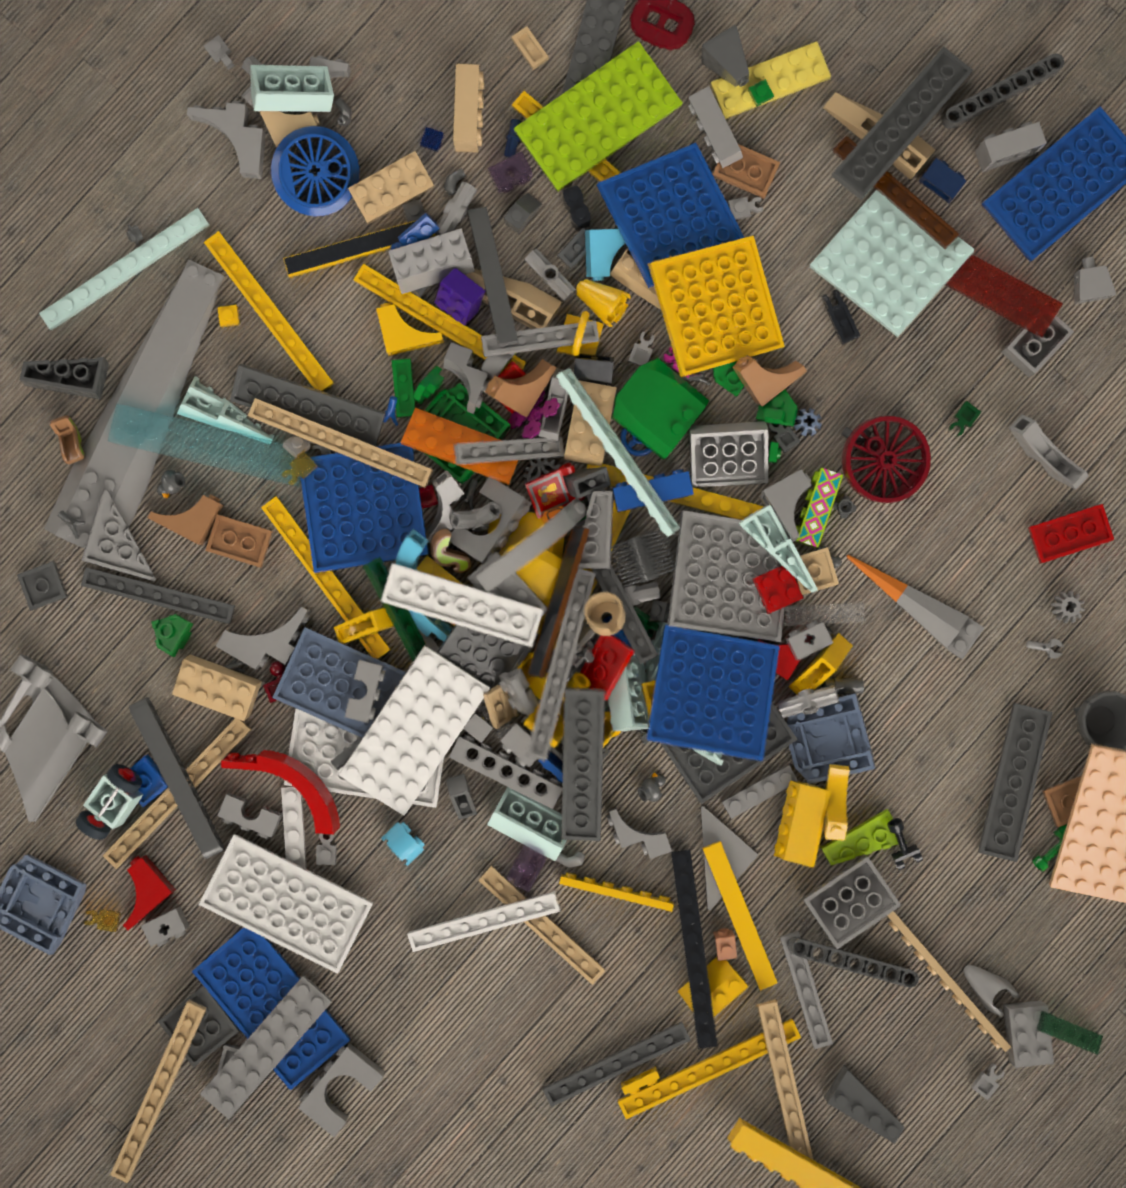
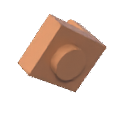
(725, 944)

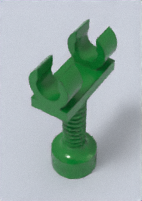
(1042, 862)

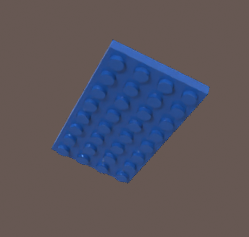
(1061, 185)
(248, 982)

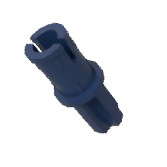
(512, 139)

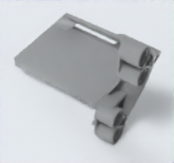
(48, 735)

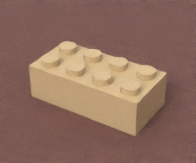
(467, 111)
(391, 187)
(582, 443)
(216, 687)

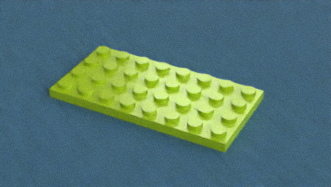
(598, 116)

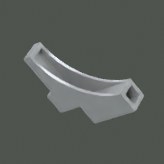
(233, 123)
(254, 649)

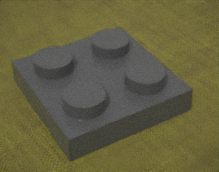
(42, 585)

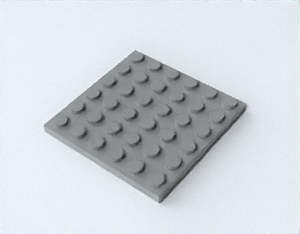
(715, 580)

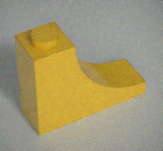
(400, 336)
(363, 626)
(823, 665)
(835, 819)

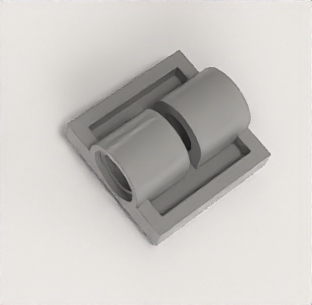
(520, 694)

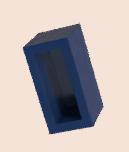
(943, 180)

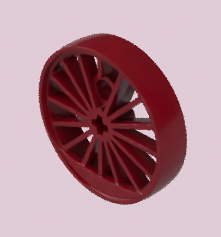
(909, 485)

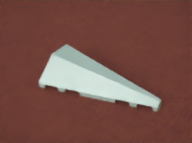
(207, 407)

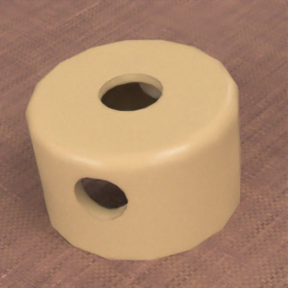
(600, 604)

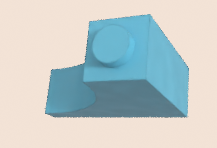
(600, 251)

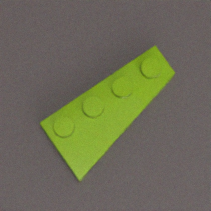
(862, 840)

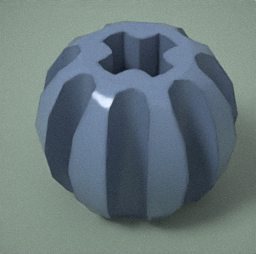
(804, 426)

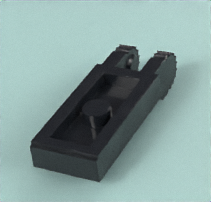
(841, 318)

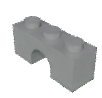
(363, 708)
(234, 812)

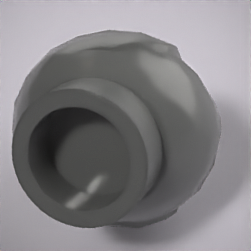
(171, 483)
(650, 788)

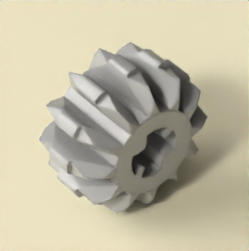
(1063, 601)

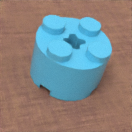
(403, 843)

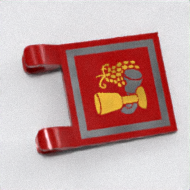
(550, 490)

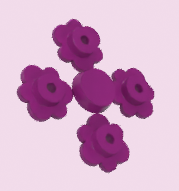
(535, 415)

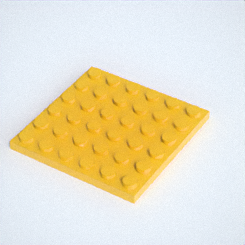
(716, 305)

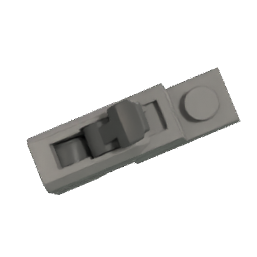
(585, 645)

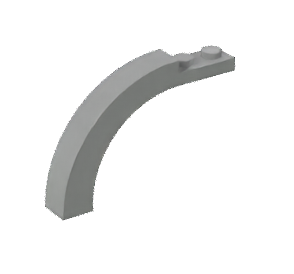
(532, 545)

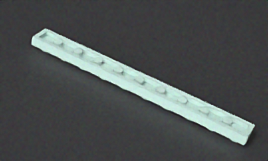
(124, 269)
(621, 456)

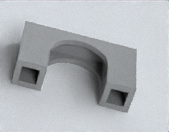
(513, 509)
(317, 1103)

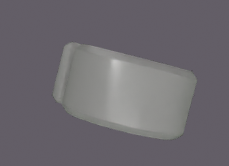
(495, 364)

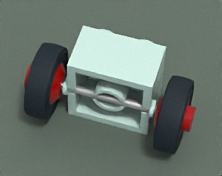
(110, 802)

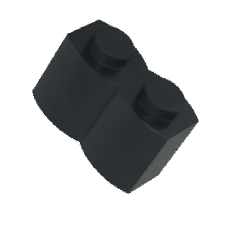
(574, 204)

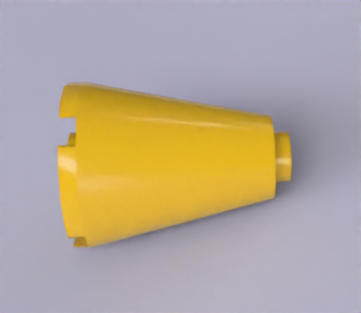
(603, 300)

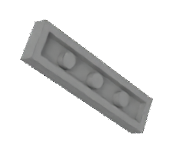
(759, 791)

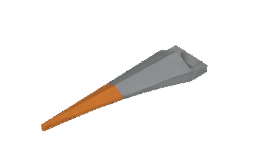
(948, 626)

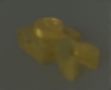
(302, 466)
(106, 919)

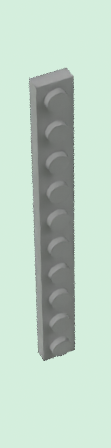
(560, 665)

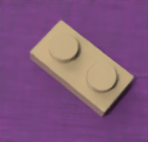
(530, 48)

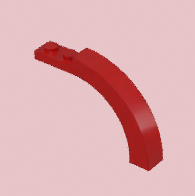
(300, 777)

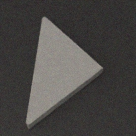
(112, 543)
(736, 850)

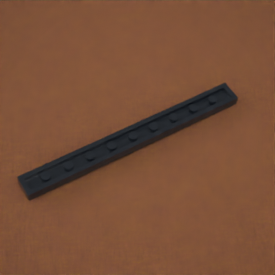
(694, 949)

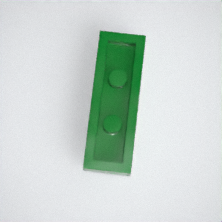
(403, 387)

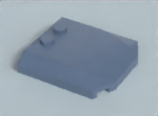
(833, 737)
(39, 903)

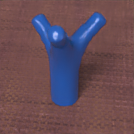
(390, 412)

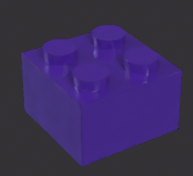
(459, 296)

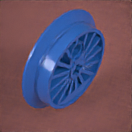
(283, 176)

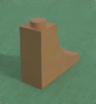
(766, 383)
(524, 391)
(195, 522)

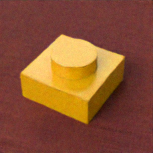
(228, 316)

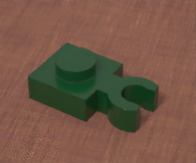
(965, 417)
(644, 618)

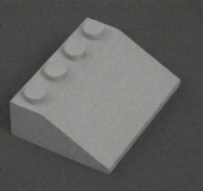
(729, 454)
(851, 901)

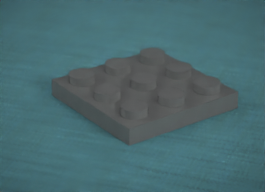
(212, 1032)

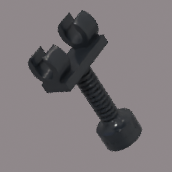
(896, 826)

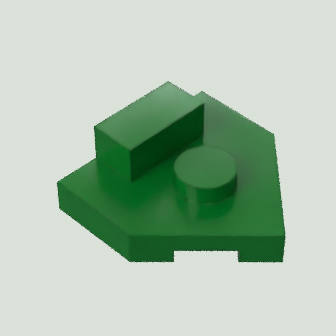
(727, 378)
(428, 385)
(778, 410)
(172, 633)

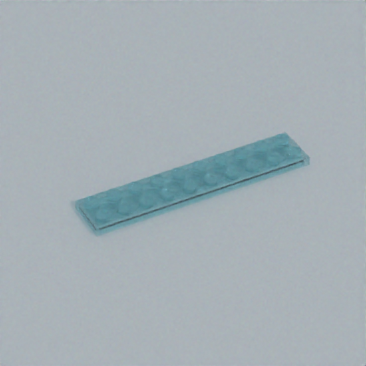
(200, 444)

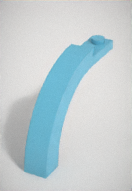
(408, 557)

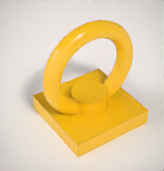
(578, 348)

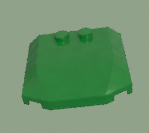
(452, 405)
(657, 407)

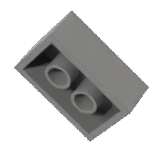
(1010, 146)
(1031, 351)
(1027, 1044)

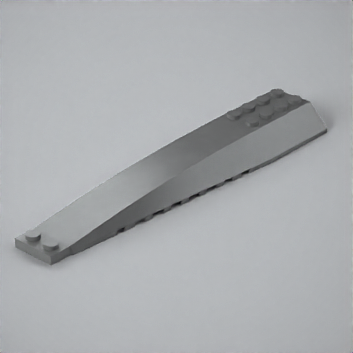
(149, 384)

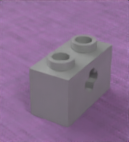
(820, 640)
(154, 928)

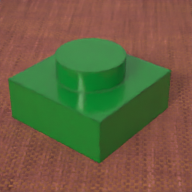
(761, 92)
(773, 452)

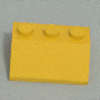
(724, 985)

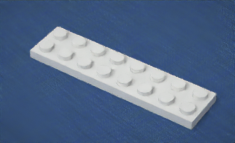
(462, 605)

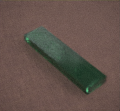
(1069, 1033)

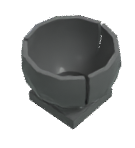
(1103, 719)

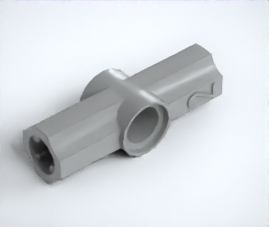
(456, 208)
(541, 266)
(642, 593)
(808, 701)

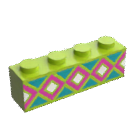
(818, 507)

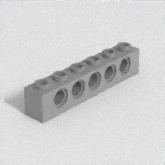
(512, 781)

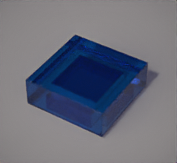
(432, 139)

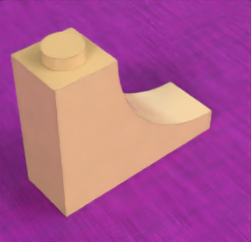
(282, 124)

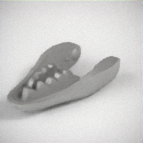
(987, 985)

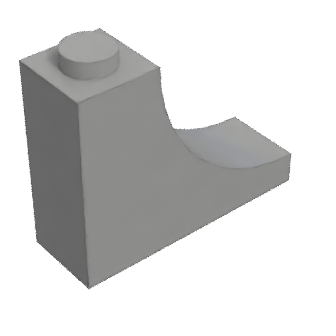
(783, 498)

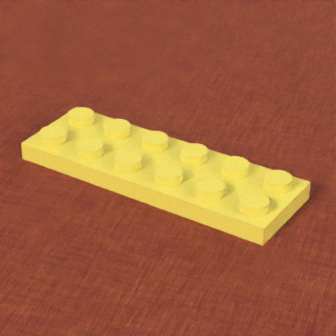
(783, 74)

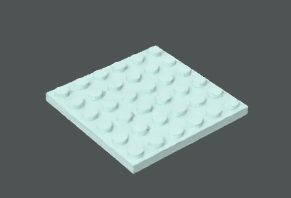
(888, 263)

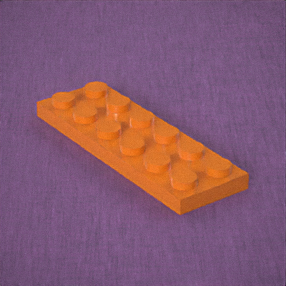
(438, 436)

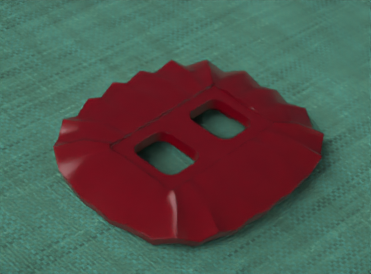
(657, 34)

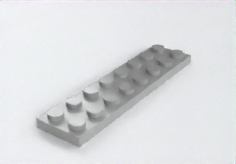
(266, 1047)

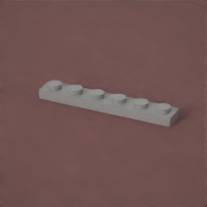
(540, 339)
(508, 450)
(807, 994)

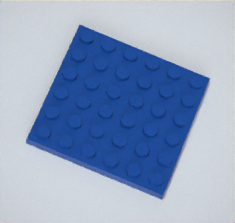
(669, 208)
(359, 511)
(713, 693)

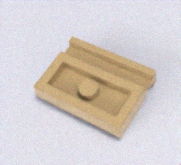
(498, 707)

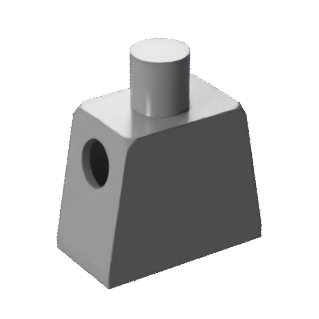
(1092, 283)

